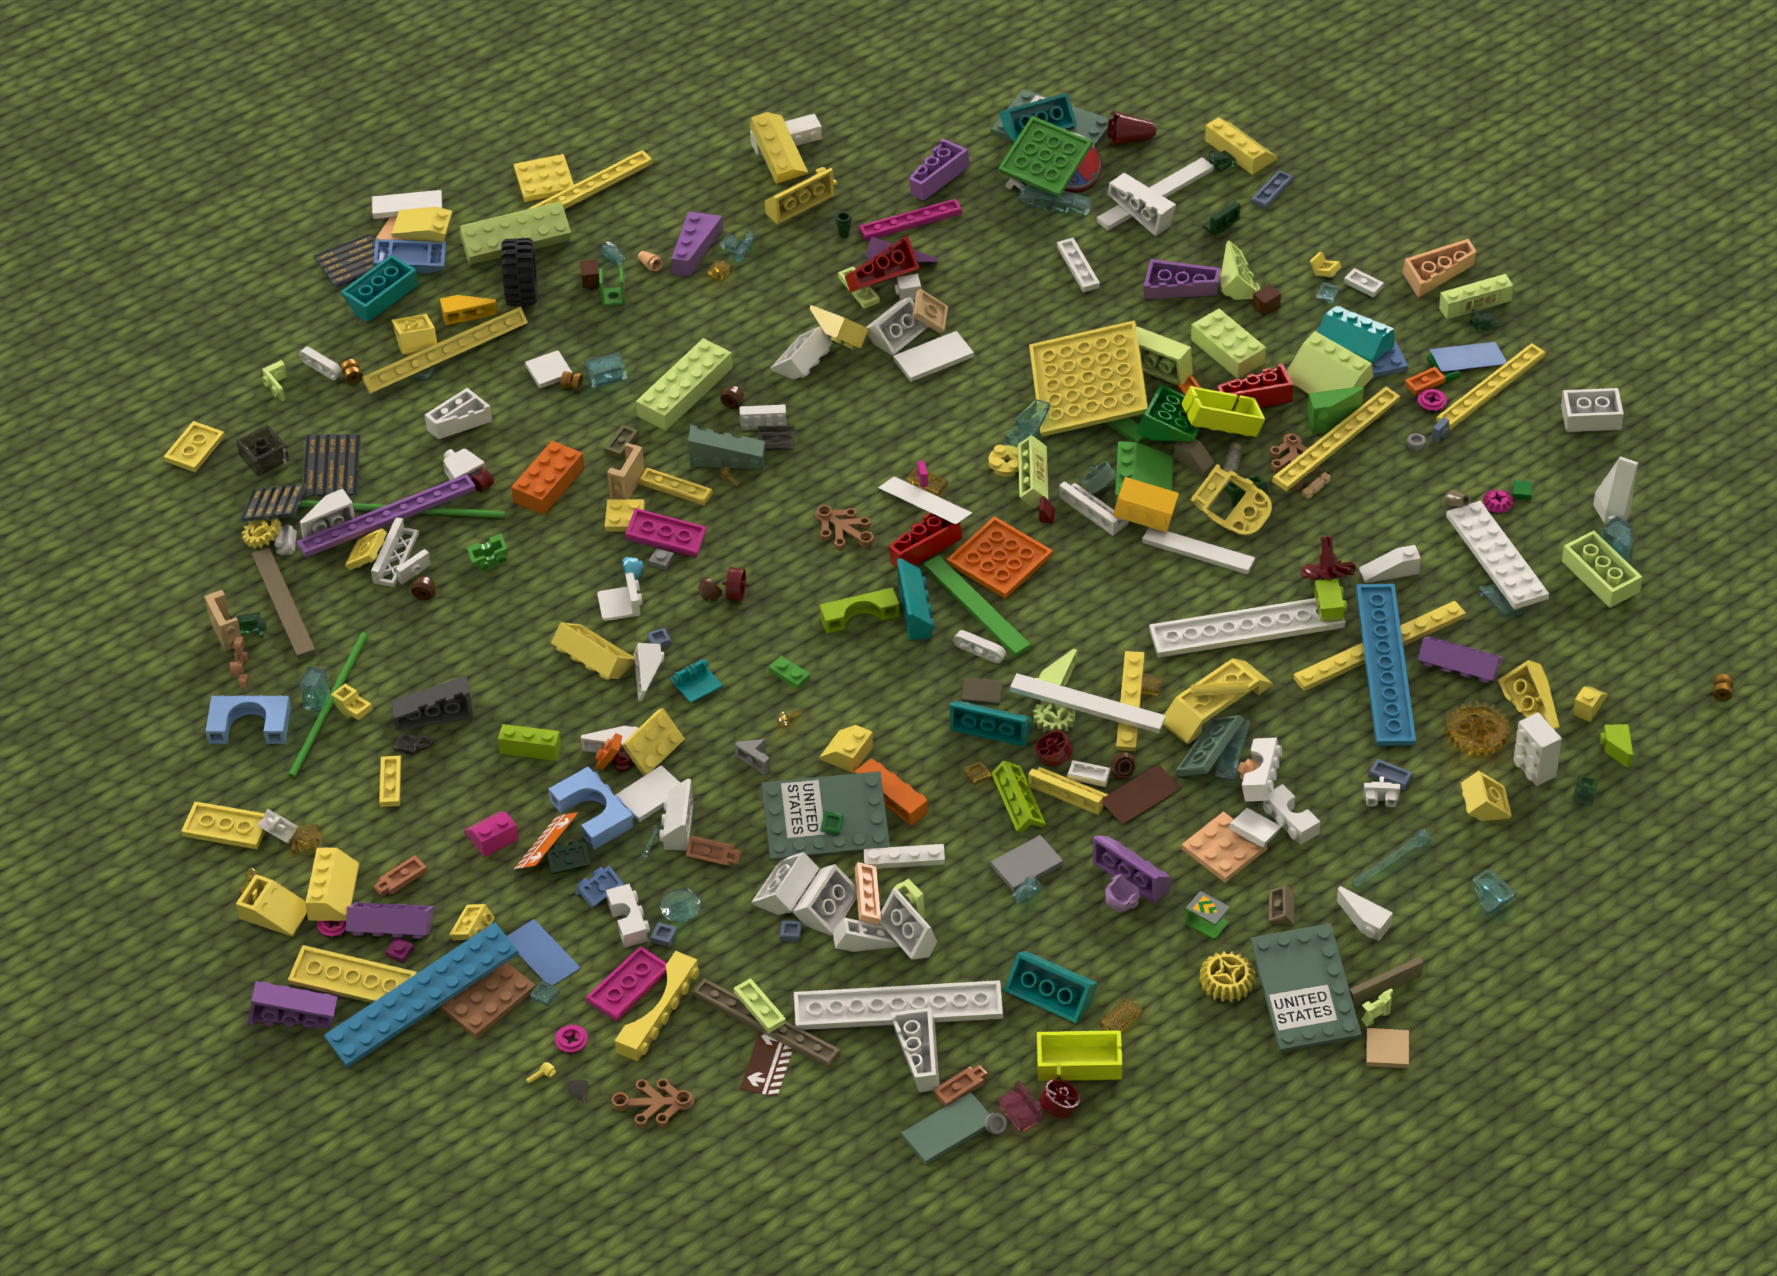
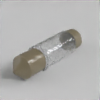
(1233, 458)

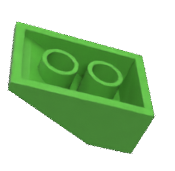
(1331, 407)

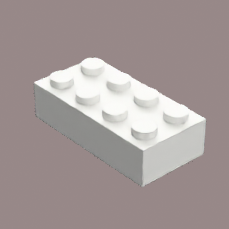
(766, 415)

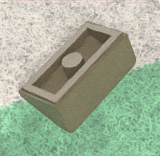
(982, 690)
(1281, 906)

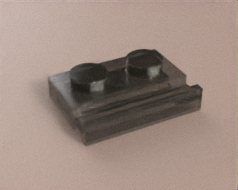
(777, 437)

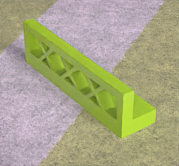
(1017, 796)

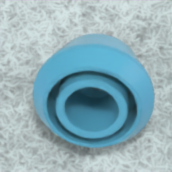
(632, 565)

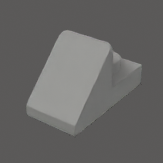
(753, 754)

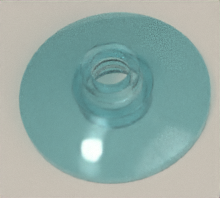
(680, 905)

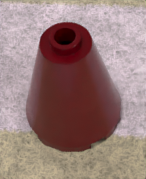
(1129, 129)

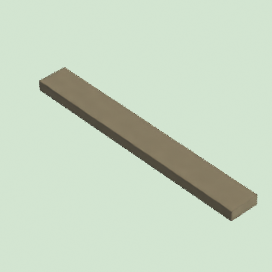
(283, 603)
(786, 1034)

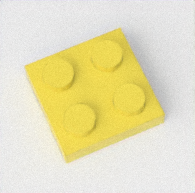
(620, 513)
(366, 549)

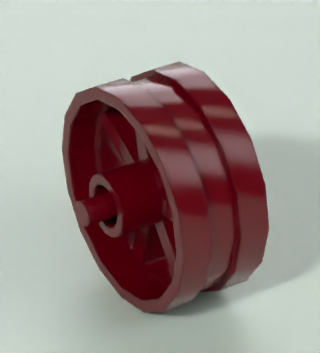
(735, 584)
(1056, 748)
(1057, 1096)

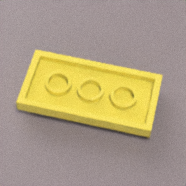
(224, 825)

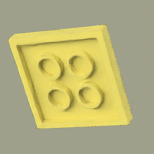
(543, 177)

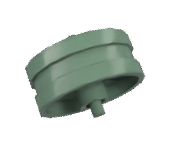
(1098, 477)

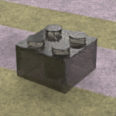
(262, 450)

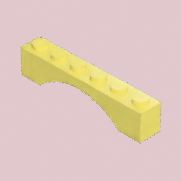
(636, 1037)

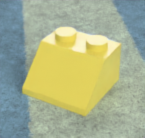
(849, 748)
(1485, 798)

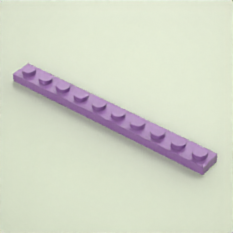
(385, 515)

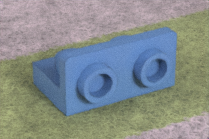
(595, 888)

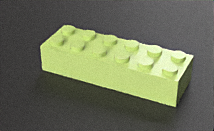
(542, 224)
(684, 384)

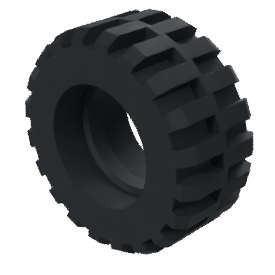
(519, 272)

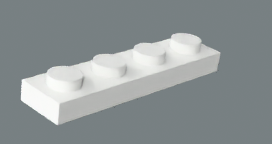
(1078, 265)
(905, 856)

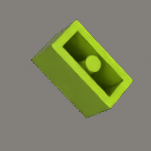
(1329, 600)

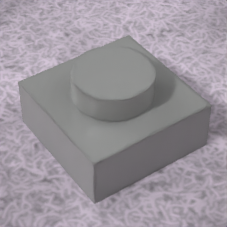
(661, 559)

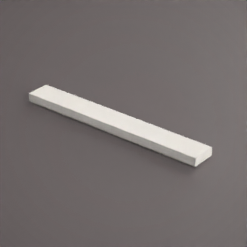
(1165, 188)
(1087, 703)

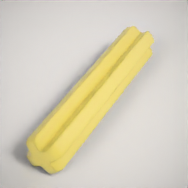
(1219, 688)

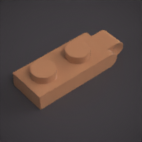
(712, 851)
(400, 876)
(960, 1085)

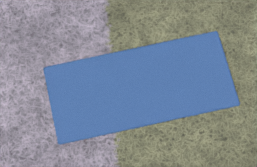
(1468, 356)
(542, 953)

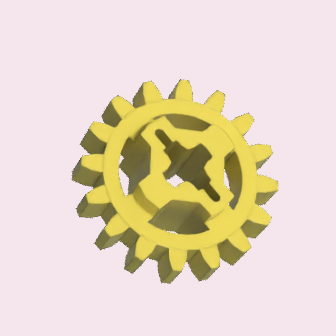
(261, 532)

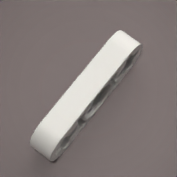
(320, 363)
(988, 650)

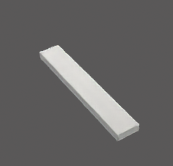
(1199, 550)

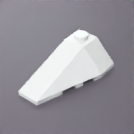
(1616, 491)

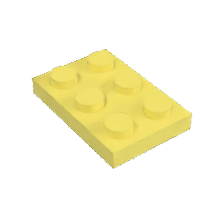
(194, 446)
(653, 741)

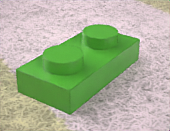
(789, 672)

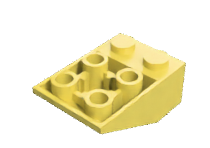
(271, 906)

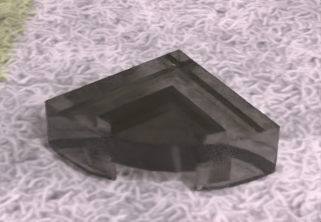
(579, 1089)

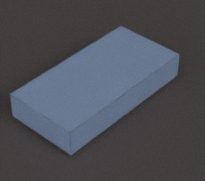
(1390, 773)

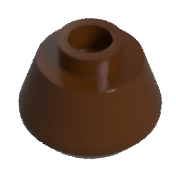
(732, 397)
(423, 588)
(709, 589)
(1123, 765)

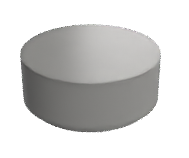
(1416, 442)
(995, 1123)

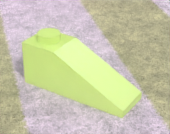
(1060, 670)

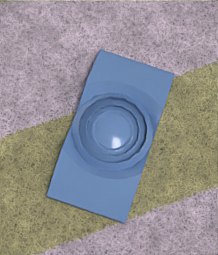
(421, 255)

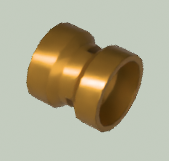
(352, 371)
(571, 381)
(1723, 687)

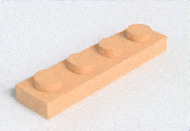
(867, 893)

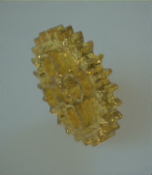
(1488, 736)

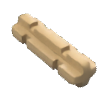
(1316, 485)

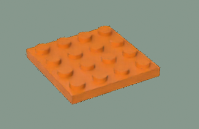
(999, 557)

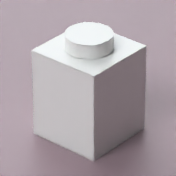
(907, 286)

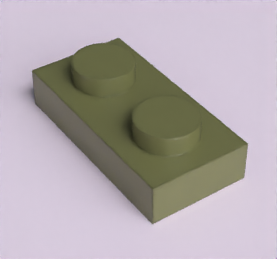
(616, 444)

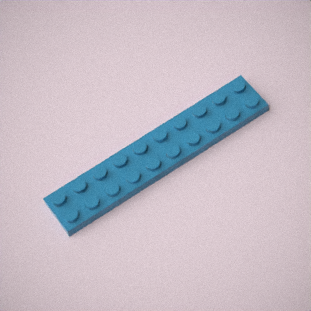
(1385, 665)
(421, 994)

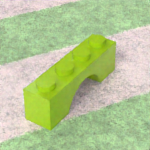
(879, 603)

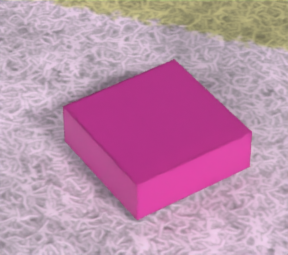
(922, 474)

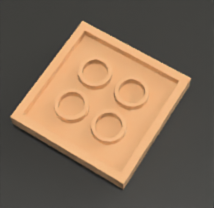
(1222, 849)

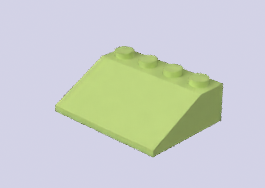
(1327, 366)

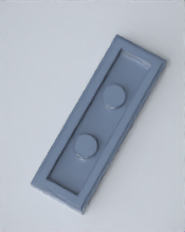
(1272, 189)

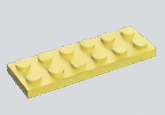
(345, 975)

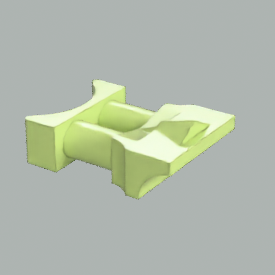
(1377, 1008)

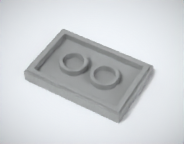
(1029, 859)

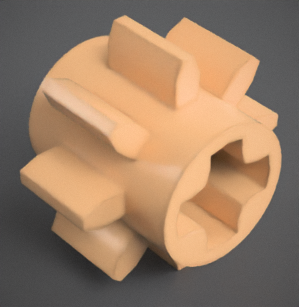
(1248, 766)

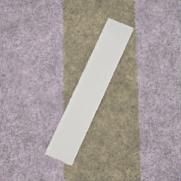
(925, 500)

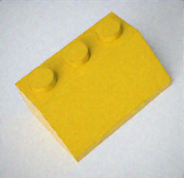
(1145, 504)

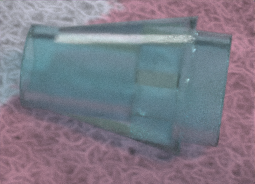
(611, 252)
(1028, 889)

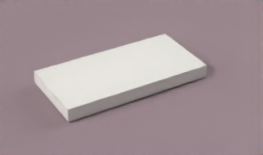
(389, 205)
(933, 356)

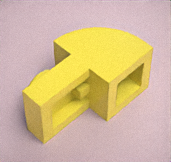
(350, 703)

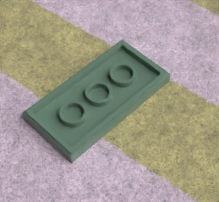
(1209, 745)
(946, 1128)

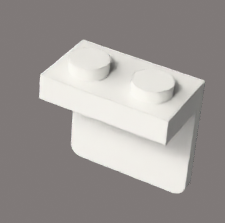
(622, 601)

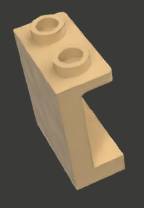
(624, 481)
(224, 627)

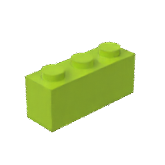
(529, 742)

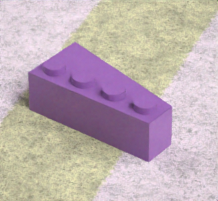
(940, 168)
(694, 240)
(1180, 280)
(290, 1006)

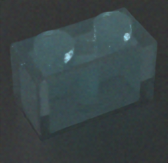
(605, 369)
(314, 688)

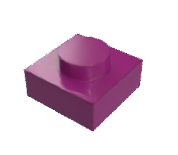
(399, 950)

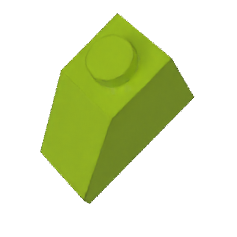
(1617, 743)

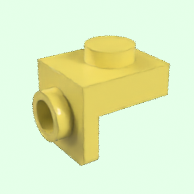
(1324, 268)

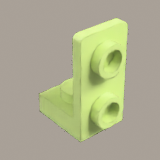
(272, 375)

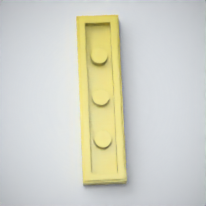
(675, 486)

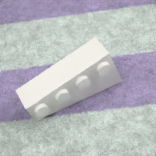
(1142, 203)
(918, 1041)

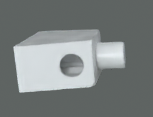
(462, 463)

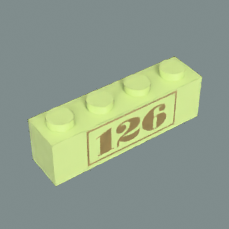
(1476, 295)
(1032, 471)

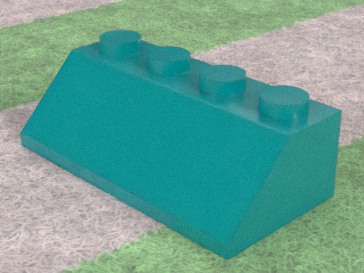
(1053, 110)
(380, 288)
(1357, 333)
(914, 601)
(990, 723)
(1050, 986)

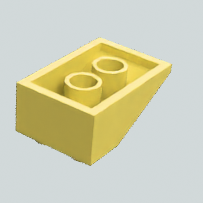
(422, 224)
(840, 328)
(414, 333)

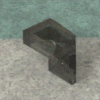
(411, 744)

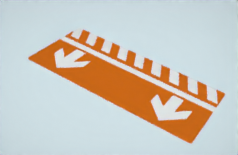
(546, 840)

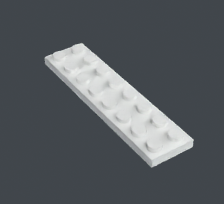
(1497, 555)

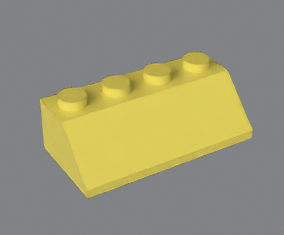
(777, 147)
(1247, 151)
(800, 197)
(592, 650)
(331, 885)

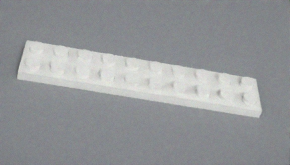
(1239, 627)
(873, 1005)

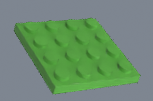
(1045, 156)

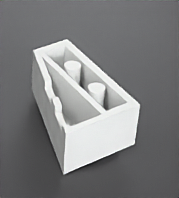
(458, 414)

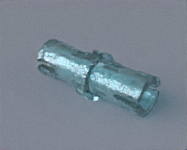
(744, 246)

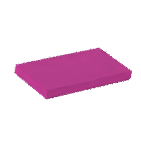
(665, 532)
(627, 984)

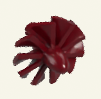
(1328, 567)

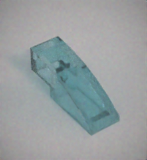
(1028, 422)

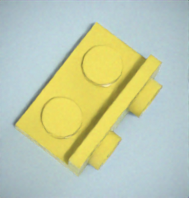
(472, 921)

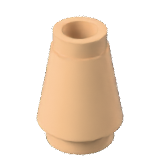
(651, 261)

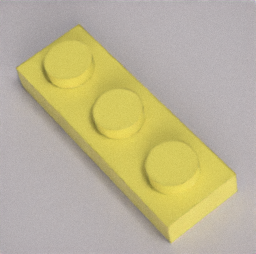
(390, 781)

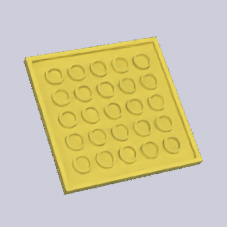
(1089, 377)

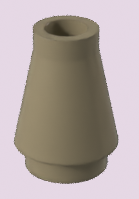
(1456, 499)

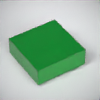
(1522, 489)
(832, 823)

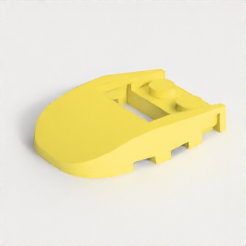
(1247, 515)

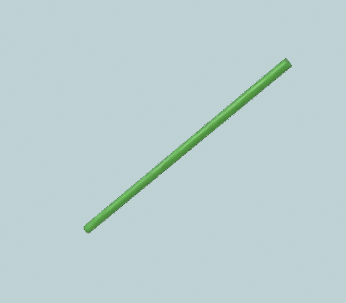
(432, 511)

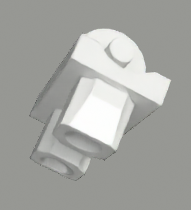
(1381, 791)
(278, 826)

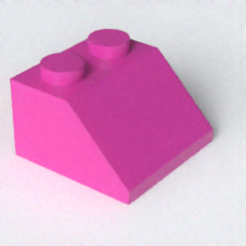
(492, 833)

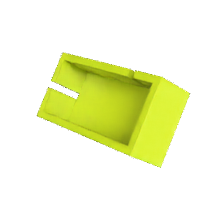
(1213, 411)
(1079, 1055)

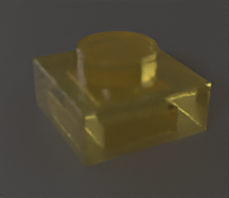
(719, 270)

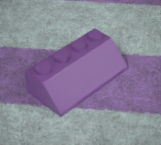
(1460, 658)
(1117, 859)
(389, 918)

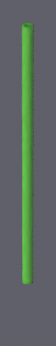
(327, 706)

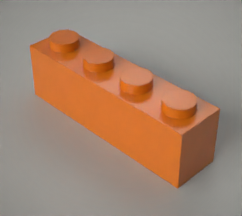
(897, 795)

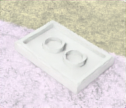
(648, 793)

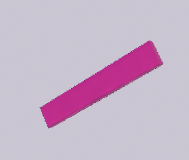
(910, 219)

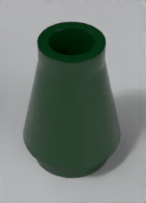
(843, 221)

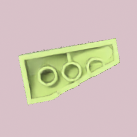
(1235, 275)

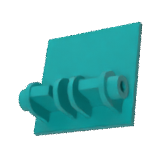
(696, 681)

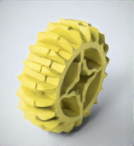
(1228, 972)

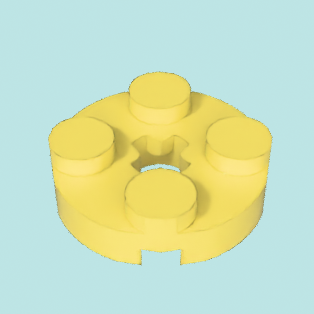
(997, 462)

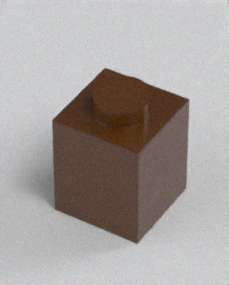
(590, 273)
(1266, 300)

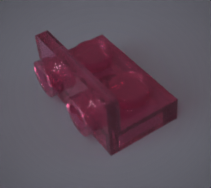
(1021, 1107)

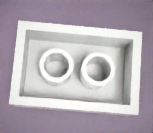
(1592, 410)
(1537, 749)

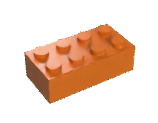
(547, 477)

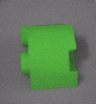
(489, 554)

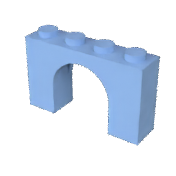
(227, 709)
(588, 787)

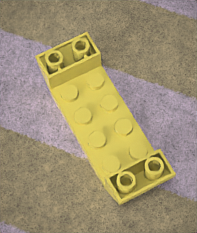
(1190, 712)

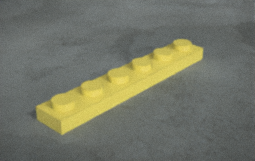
(1131, 696)

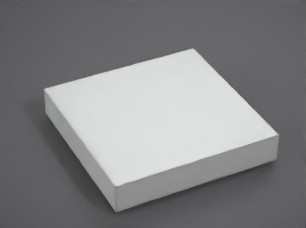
(547, 368)
(1254, 827)

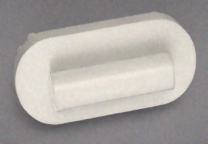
(285, 540)

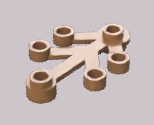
(1292, 443)
(826, 514)
(237, 667)
(655, 1102)

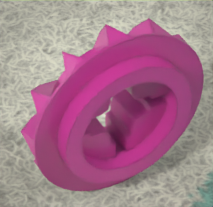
(1426, 396)
(1494, 505)
(326, 930)
(567, 1033)

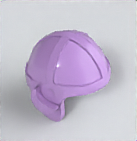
(1121, 894)

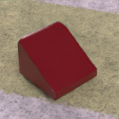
(1046, 511)

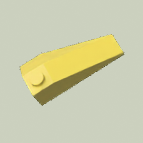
(1530, 692)

